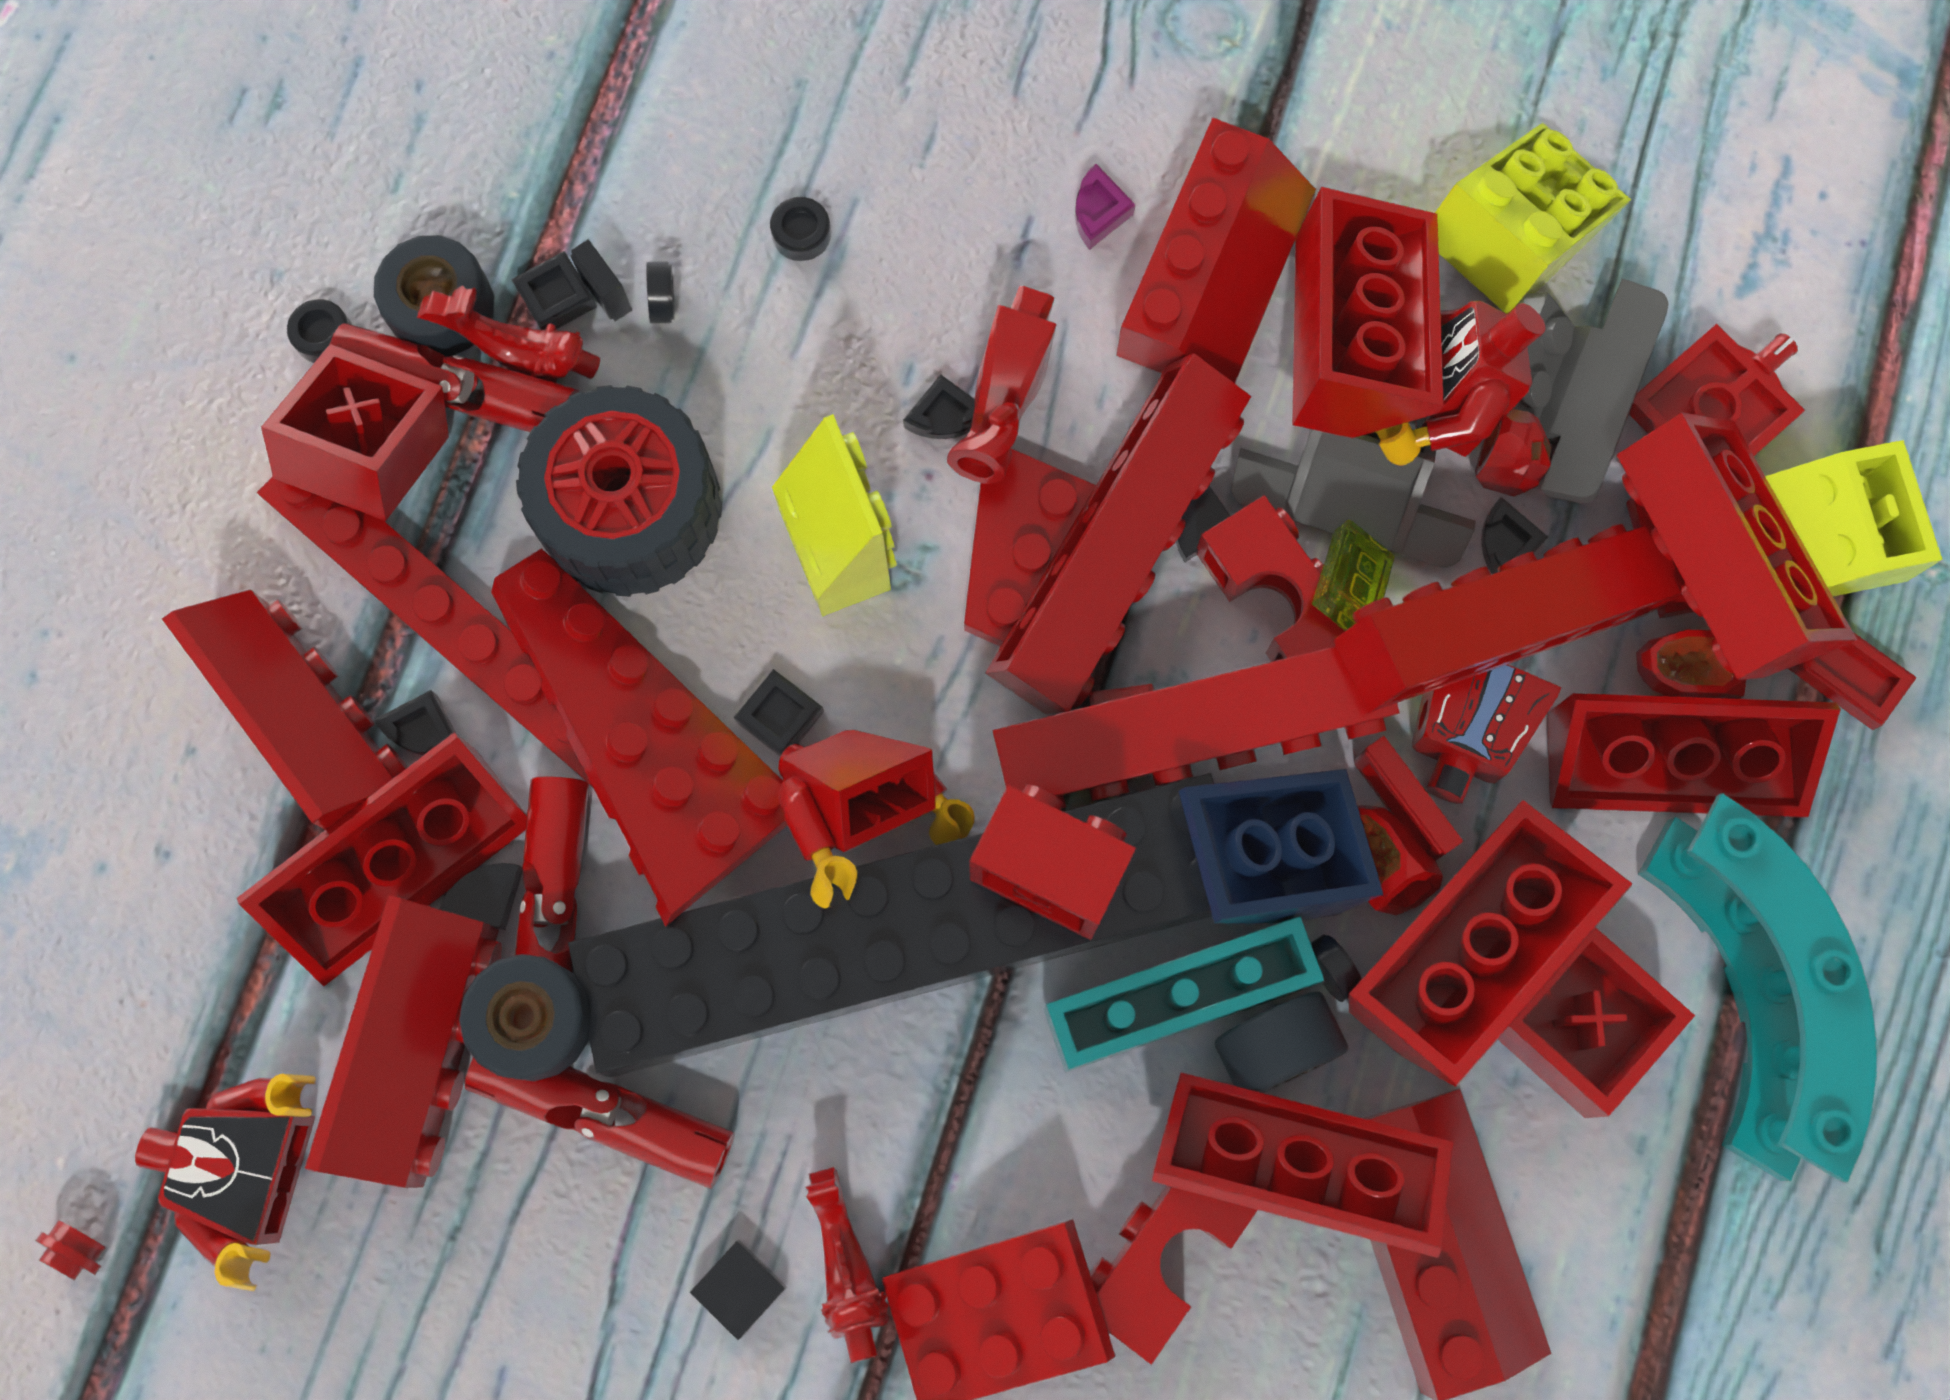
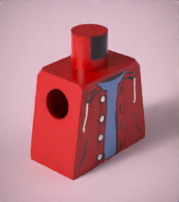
(1480, 727)

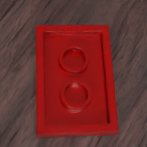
(999, 1316)

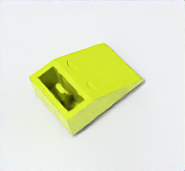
(1525, 215)
(1860, 517)
(835, 521)

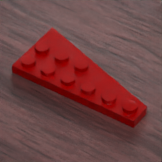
(654, 753)

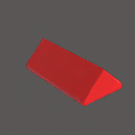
(1687, 752)
(400, 842)
(1306, 1163)

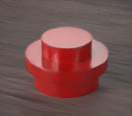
(70, 1250)

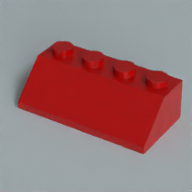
(1218, 254)
(1366, 316)
(1732, 546)
(286, 702)
(1486, 945)
(402, 1048)
(1470, 1309)

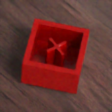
(356, 432)
(1051, 859)
(1596, 1027)

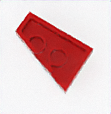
(1016, 539)

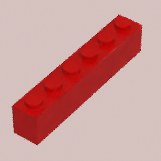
(1119, 536)
(1504, 615)
(1186, 725)

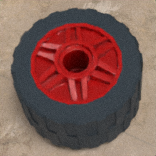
(620, 490)

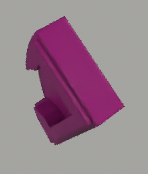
(1100, 207)

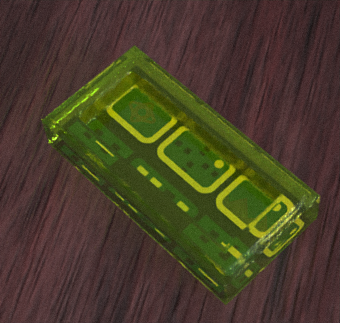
(1352, 574)

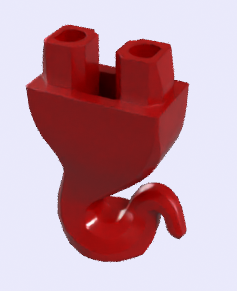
(1006, 385)

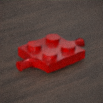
(1724, 383)

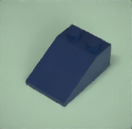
(1280, 847)

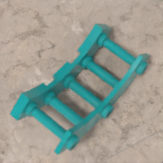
(1792, 983)

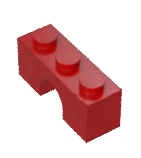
(1262, 551)
(1131, 1288)

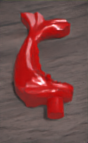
(529, 351)
(851, 1292)

